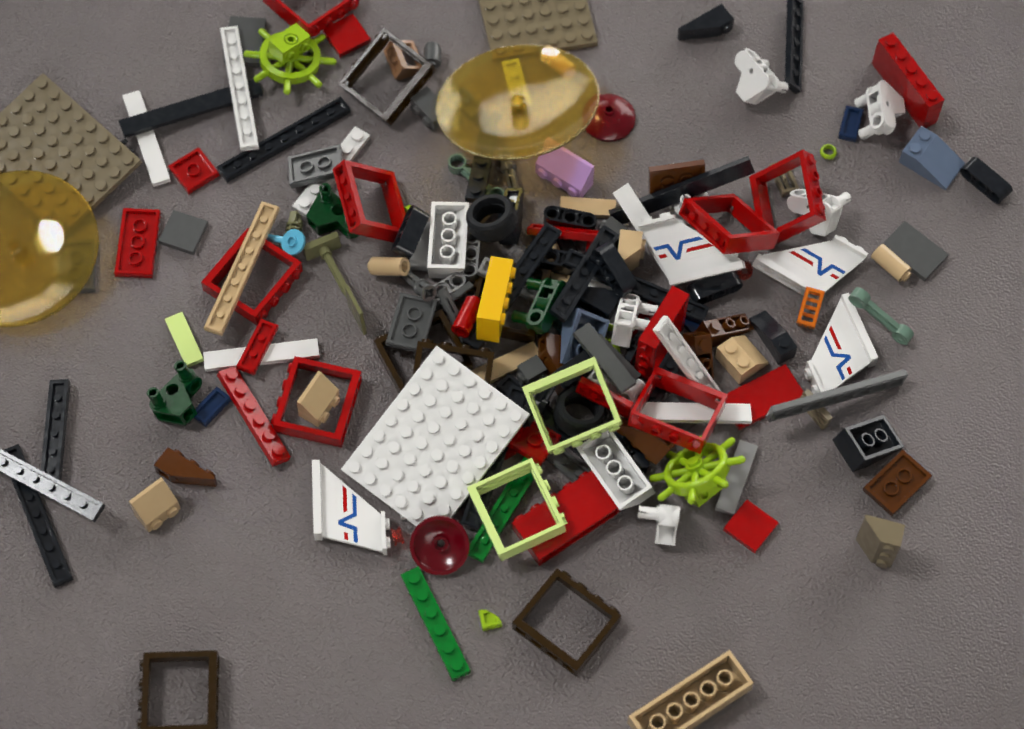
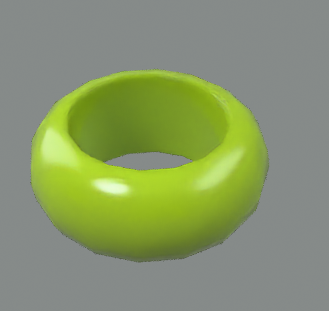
(828, 146)

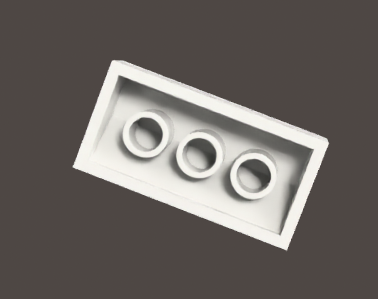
(447, 239)
(616, 470)

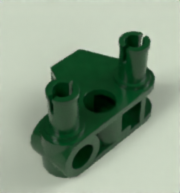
(328, 214)
(538, 316)
(173, 401)

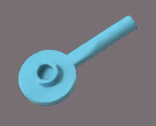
(292, 241)

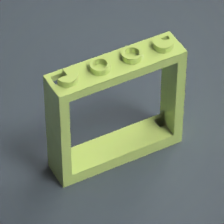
(558, 378)
(505, 477)

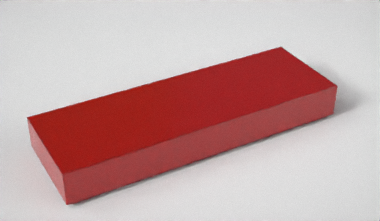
(257, 347)
(595, 393)

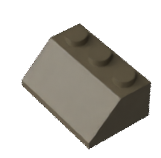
(880, 540)

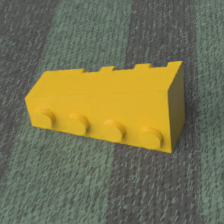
(495, 299)

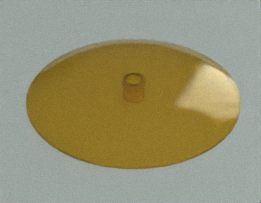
(517, 102)
(56, 244)

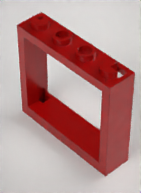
(317, 25)
(813, 191)
(352, 207)
(696, 211)
(271, 300)
(650, 349)
(687, 389)
(313, 434)

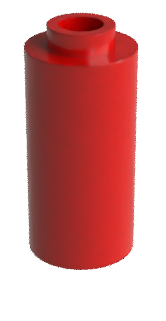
(466, 317)

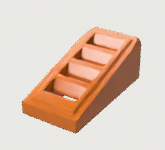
(804, 323)

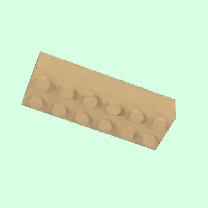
(695, 697)

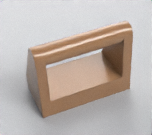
(397, 61)

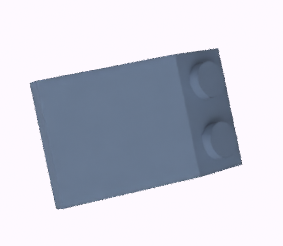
(931, 158)
(578, 318)

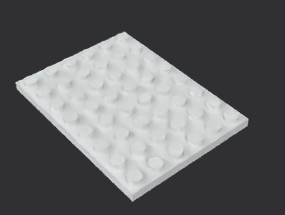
(435, 440)

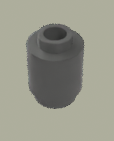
(432, 53)

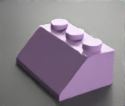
(566, 171)

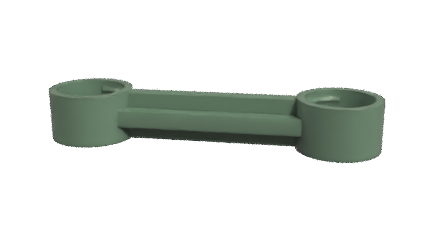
(465, 171)
(900, 332)

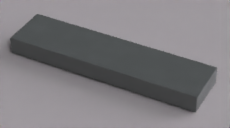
(607, 360)

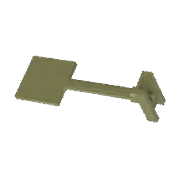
(323, 248)

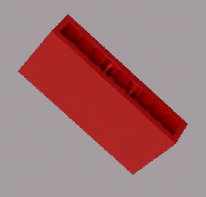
(908, 79)
(584, 507)

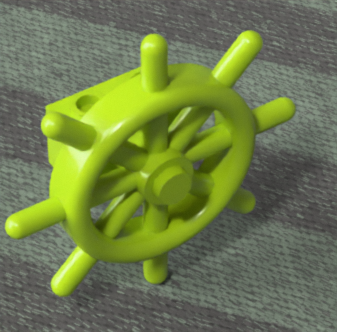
(288, 50)
(701, 476)

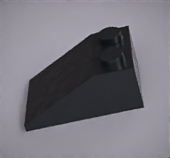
(867, 442)

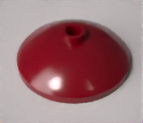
(615, 124)
(432, 556)

